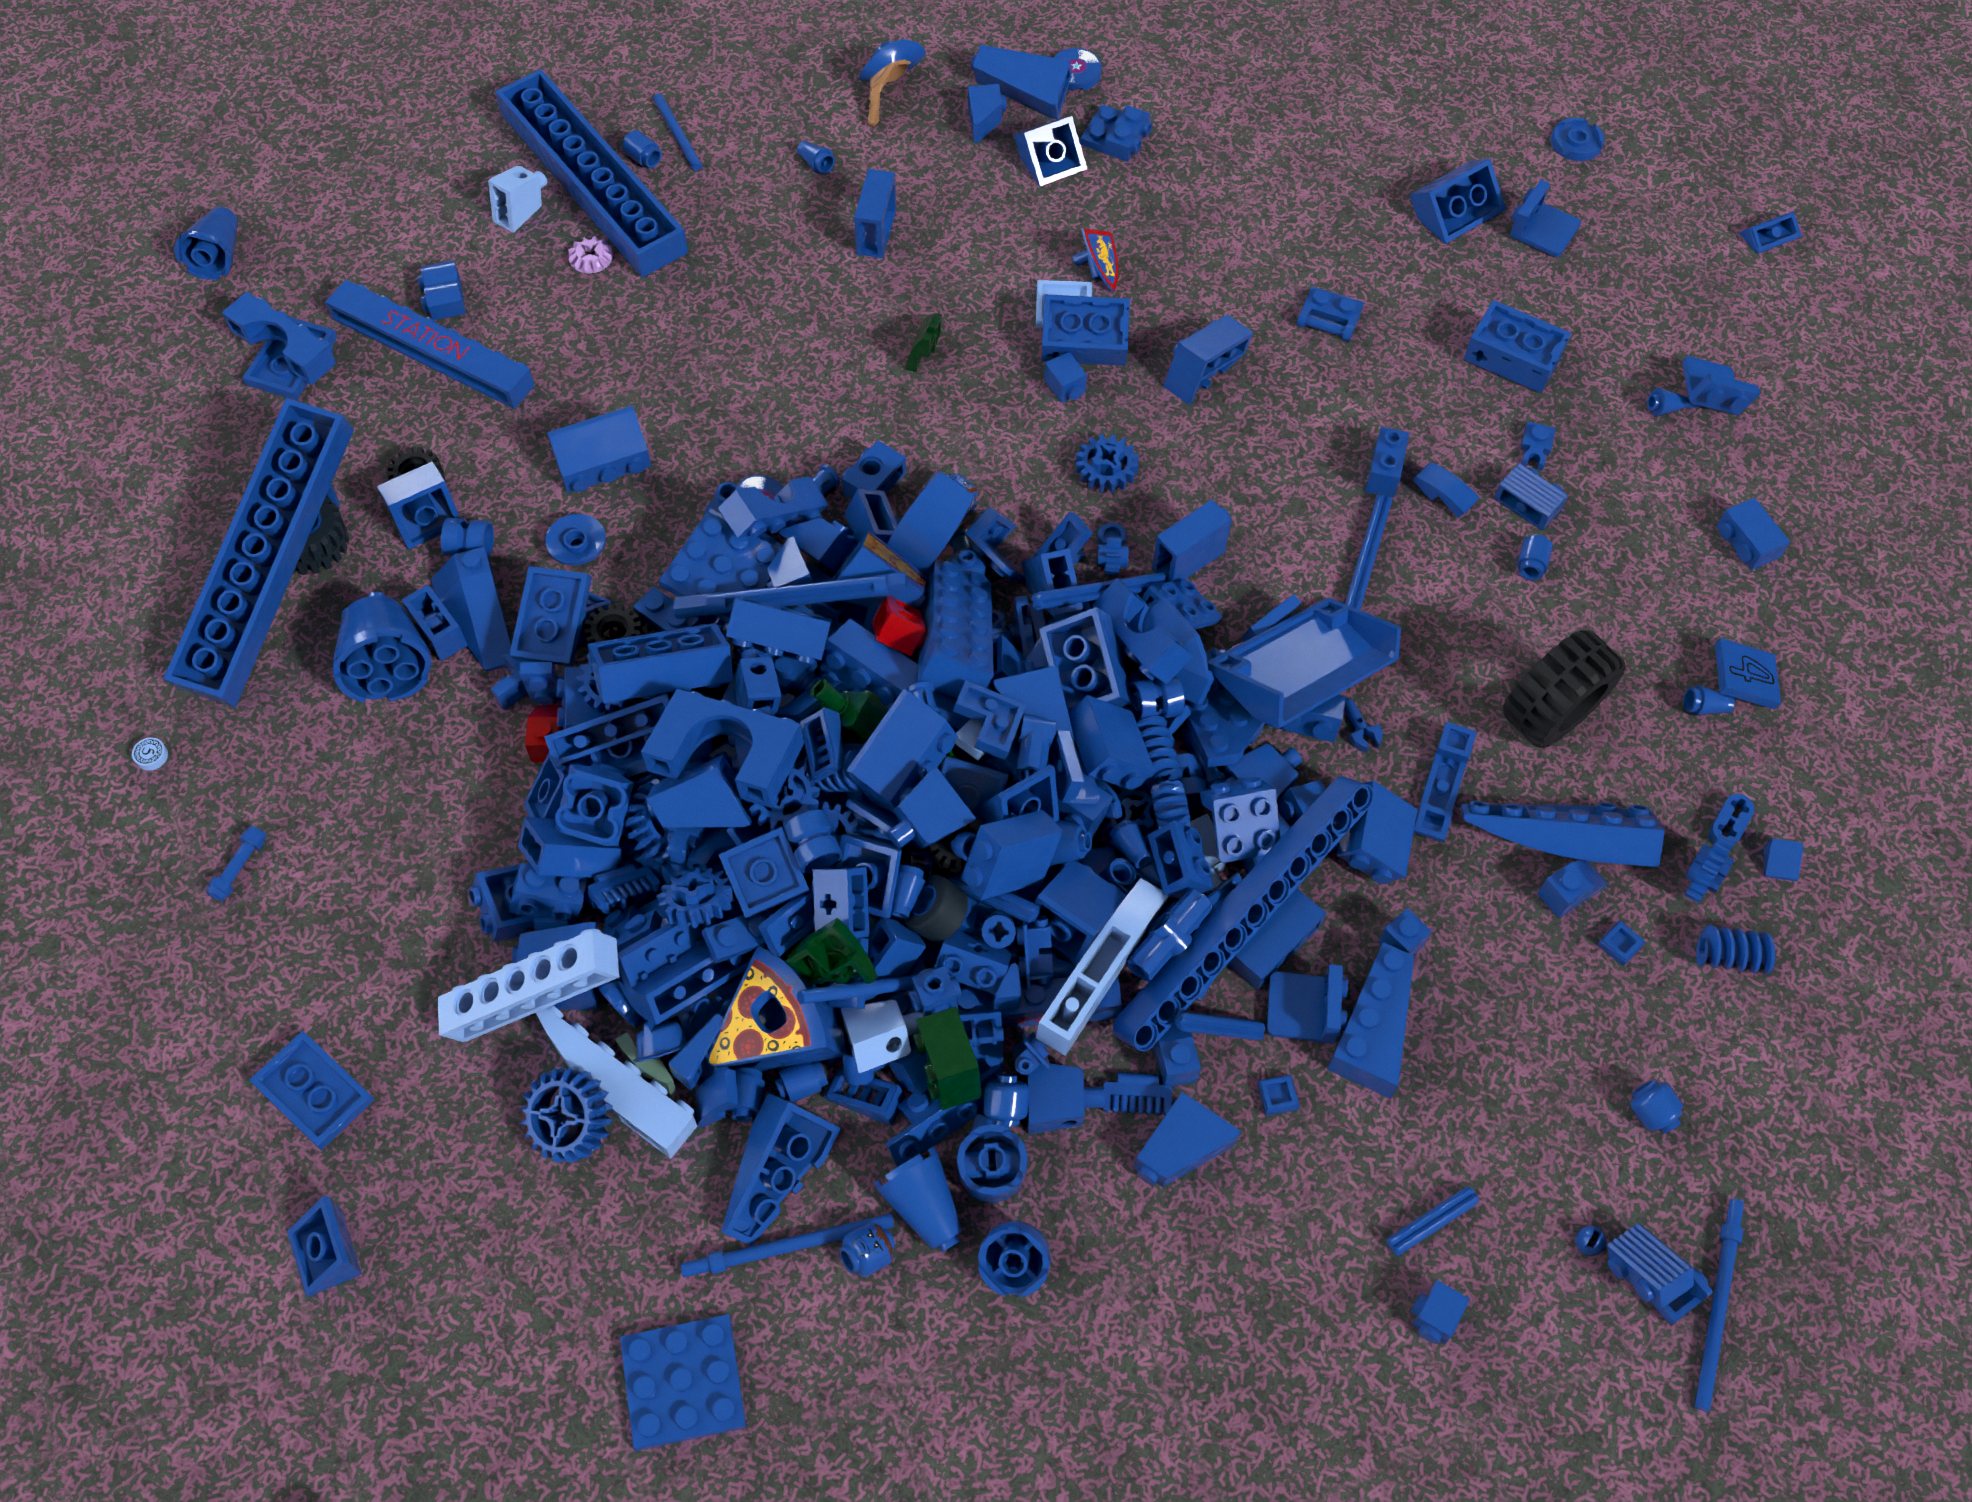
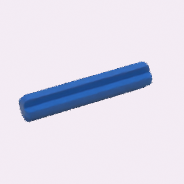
(1005, 902)
(1219, 1025)
(1432, 1220)

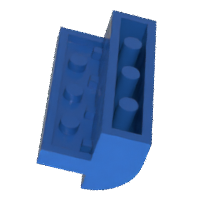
(675, 968)

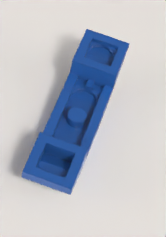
(1444, 781)

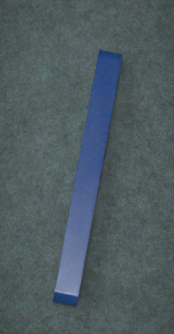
(1243, 913)

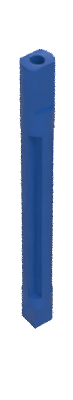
(821, 592)

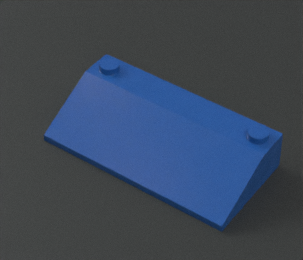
(1306, 660)

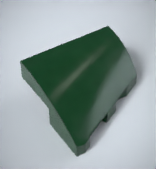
(925, 340)
(831, 956)

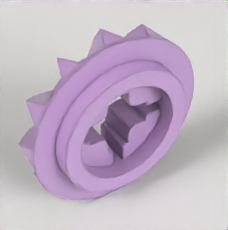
(590, 263)

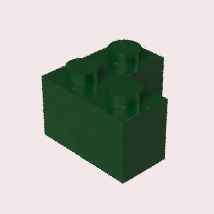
(951, 1063)

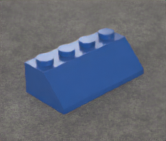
(660, 663)

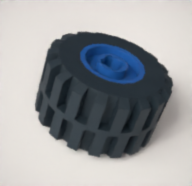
(324, 541)

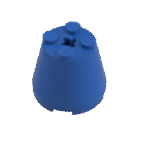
(379, 651)

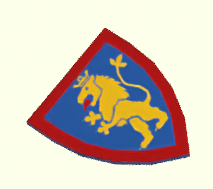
(1100, 256)

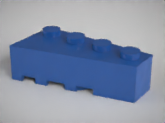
(1375, 1030)

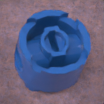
(991, 1163)

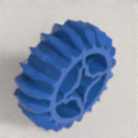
(646, 828)
(577, 1099)

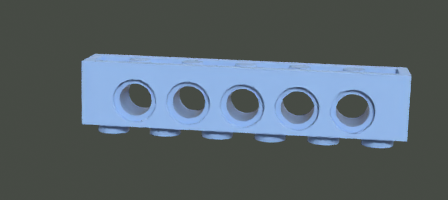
(528, 985)

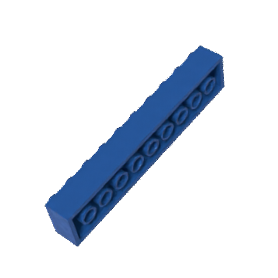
(592, 173)
(259, 553)
(869, 665)

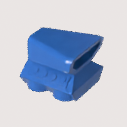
(595, 803)

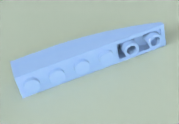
(1100, 967)
(634, 1101)

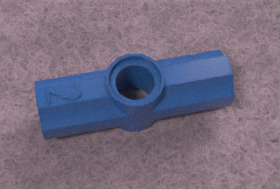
(1169, 934)

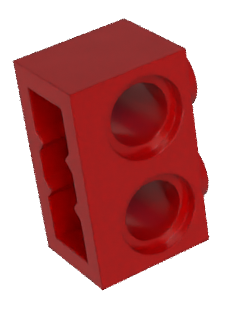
(899, 625)

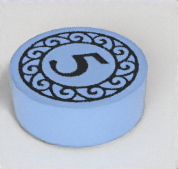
(150, 753)

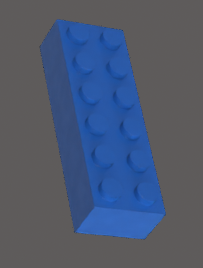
(957, 629)

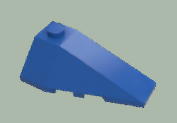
(472, 599)
(776, 1156)

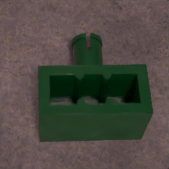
(858, 711)

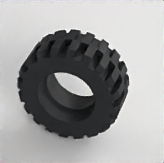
(1563, 688)

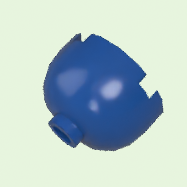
(1014, 1259)

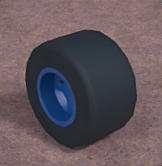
(938, 909)

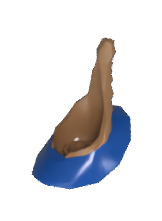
(888, 65)

